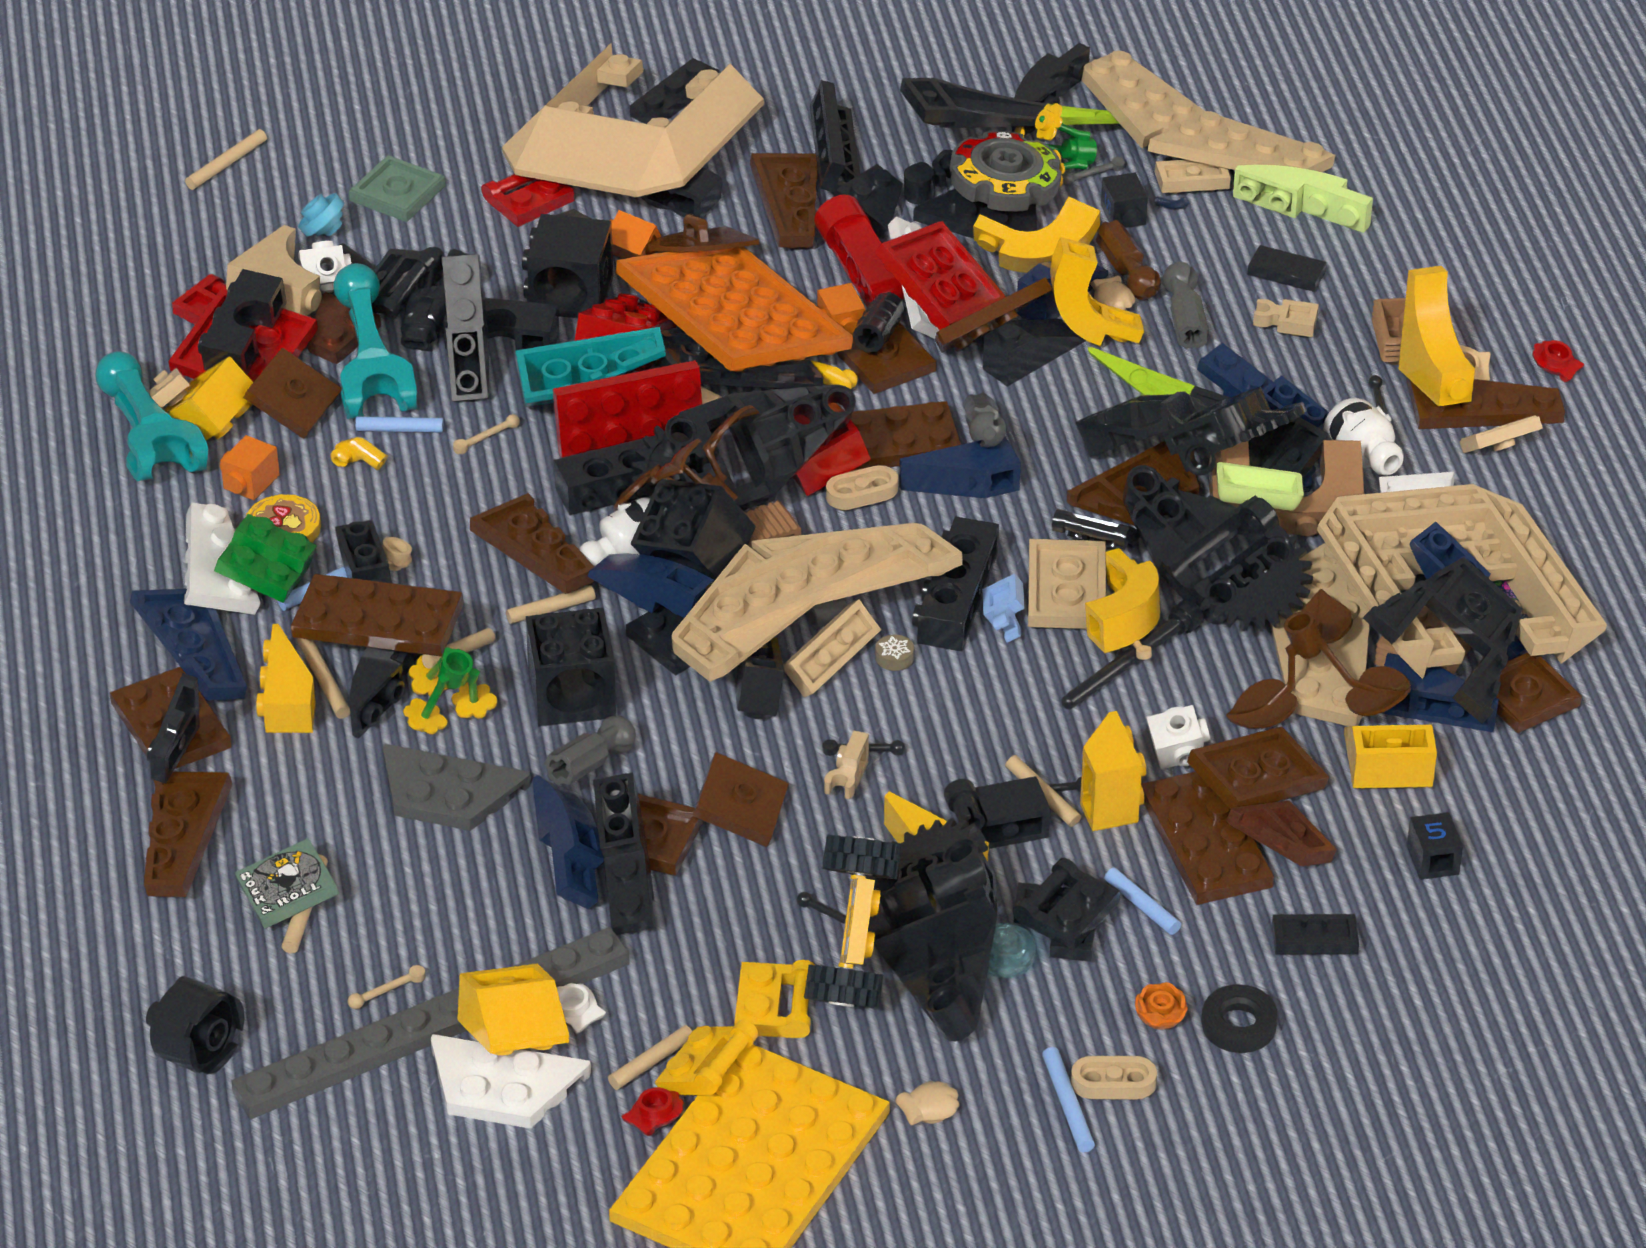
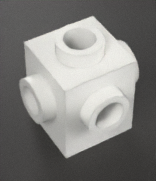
(322, 253)
(1176, 734)

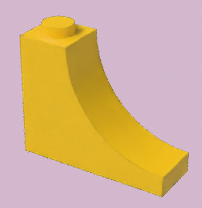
(1428, 341)

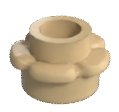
(397, 553)

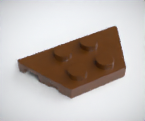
(967, 330)
(1105, 491)

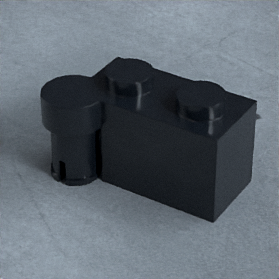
(1002, 811)

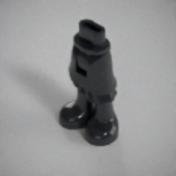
(426, 305)

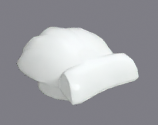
(579, 1006)

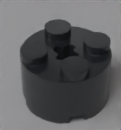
(195, 1025)

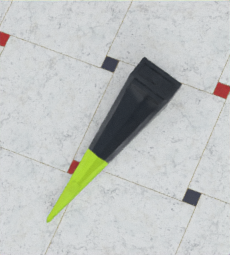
(964, 107)
(1286, 448)

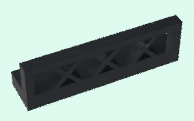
(828, 138)

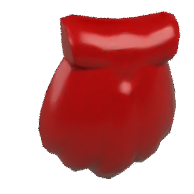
(1556, 359)
(654, 1110)

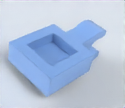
(1001, 604)

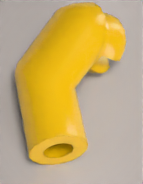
(834, 375)
(355, 450)

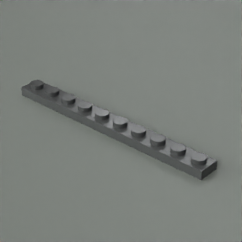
(406, 1031)

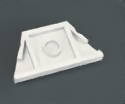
(503, 1087)

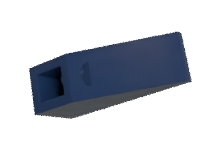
(963, 471)

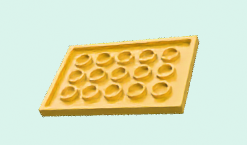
(751, 1158)

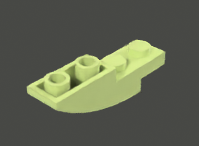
(1305, 190)

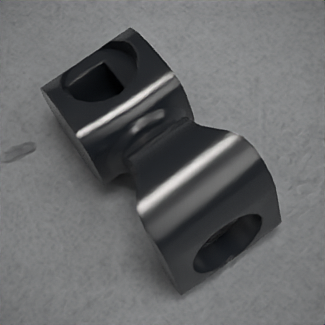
(922, 179)

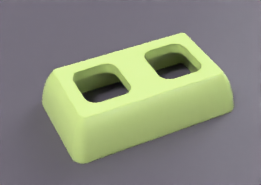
(1242, 482)

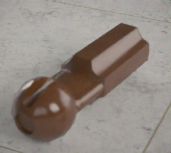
(1128, 259)

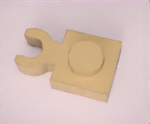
(1291, 317)

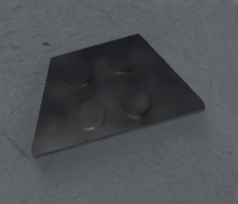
(961, 214)

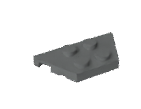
(447, 787)

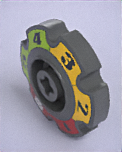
(1005, 171)

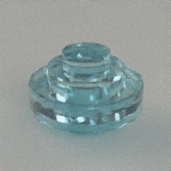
(1011, 951)

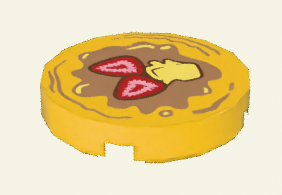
(290, 514)

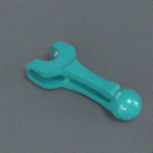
(374, 368)
(155, 433)

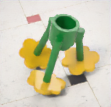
(1078, 149)
(450, 672)

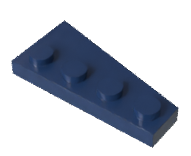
(194, 641)

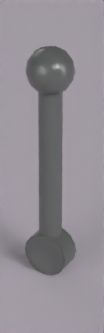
(1116, 164)

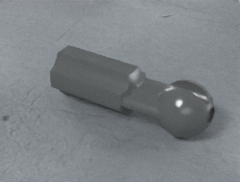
(1186, 305)
(983, 420)
(590, 750)

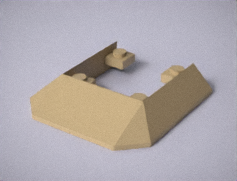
(624, 156)
(1372, 547)

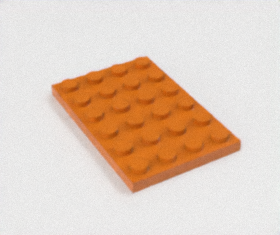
(734, 306)

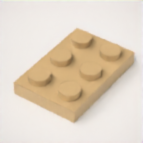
(1063, 580)

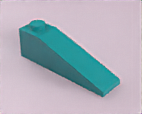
(584, 361)

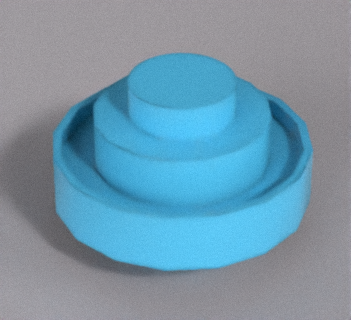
(322, 215)

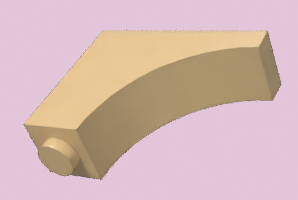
(276, 257)

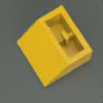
(1391, 755)
(1111, 776)
(512, 1009)

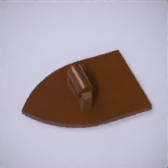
(699, 237)

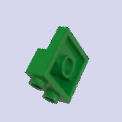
(266, 557)

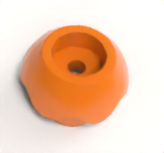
(1161, 1005)

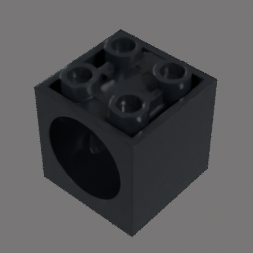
(569, 263)
(693, 526)
(571, 666)

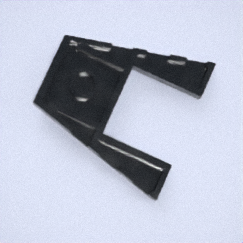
(785, 374)
(1472, 609)

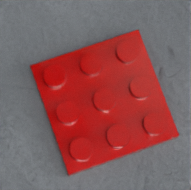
(939, 274)
(290, 332)

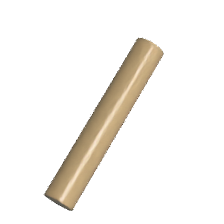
(550, 604)
(466, 644)
(1055, 801)
(649, 1058)

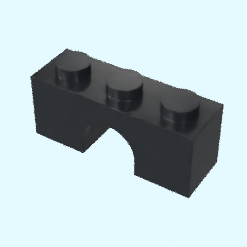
(249, 302)
(524, 322)

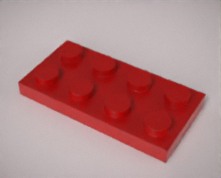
(623, 406)

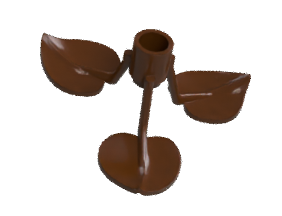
(678, 465)
(1309, 632)

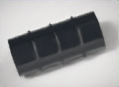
(878, 322)

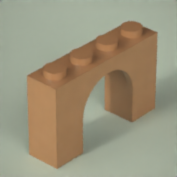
(1340, 476)

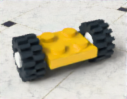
(861, 859)

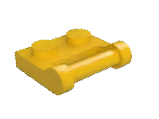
(761, 995)
(706, 1058)

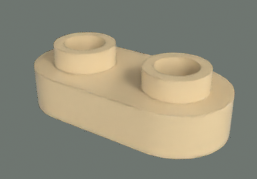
(862, 487)
(1114, 1077)

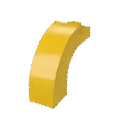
(1024, 250)
(1070, 277)
(1128, 612)

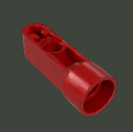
(854, 242)

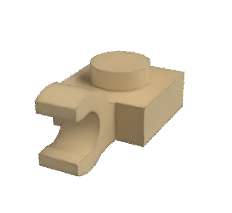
(169, 388)
(851, 764)

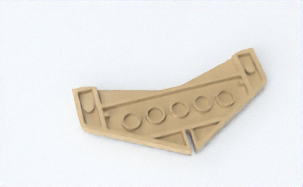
(1179, 128)
(787, 576)
(1317, 682)

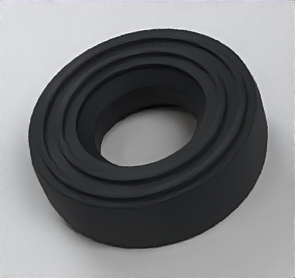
(1239, 1038)

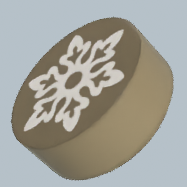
(894, 652)

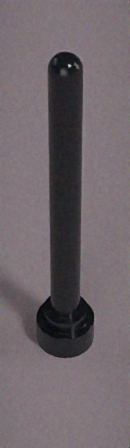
(1183, 618)

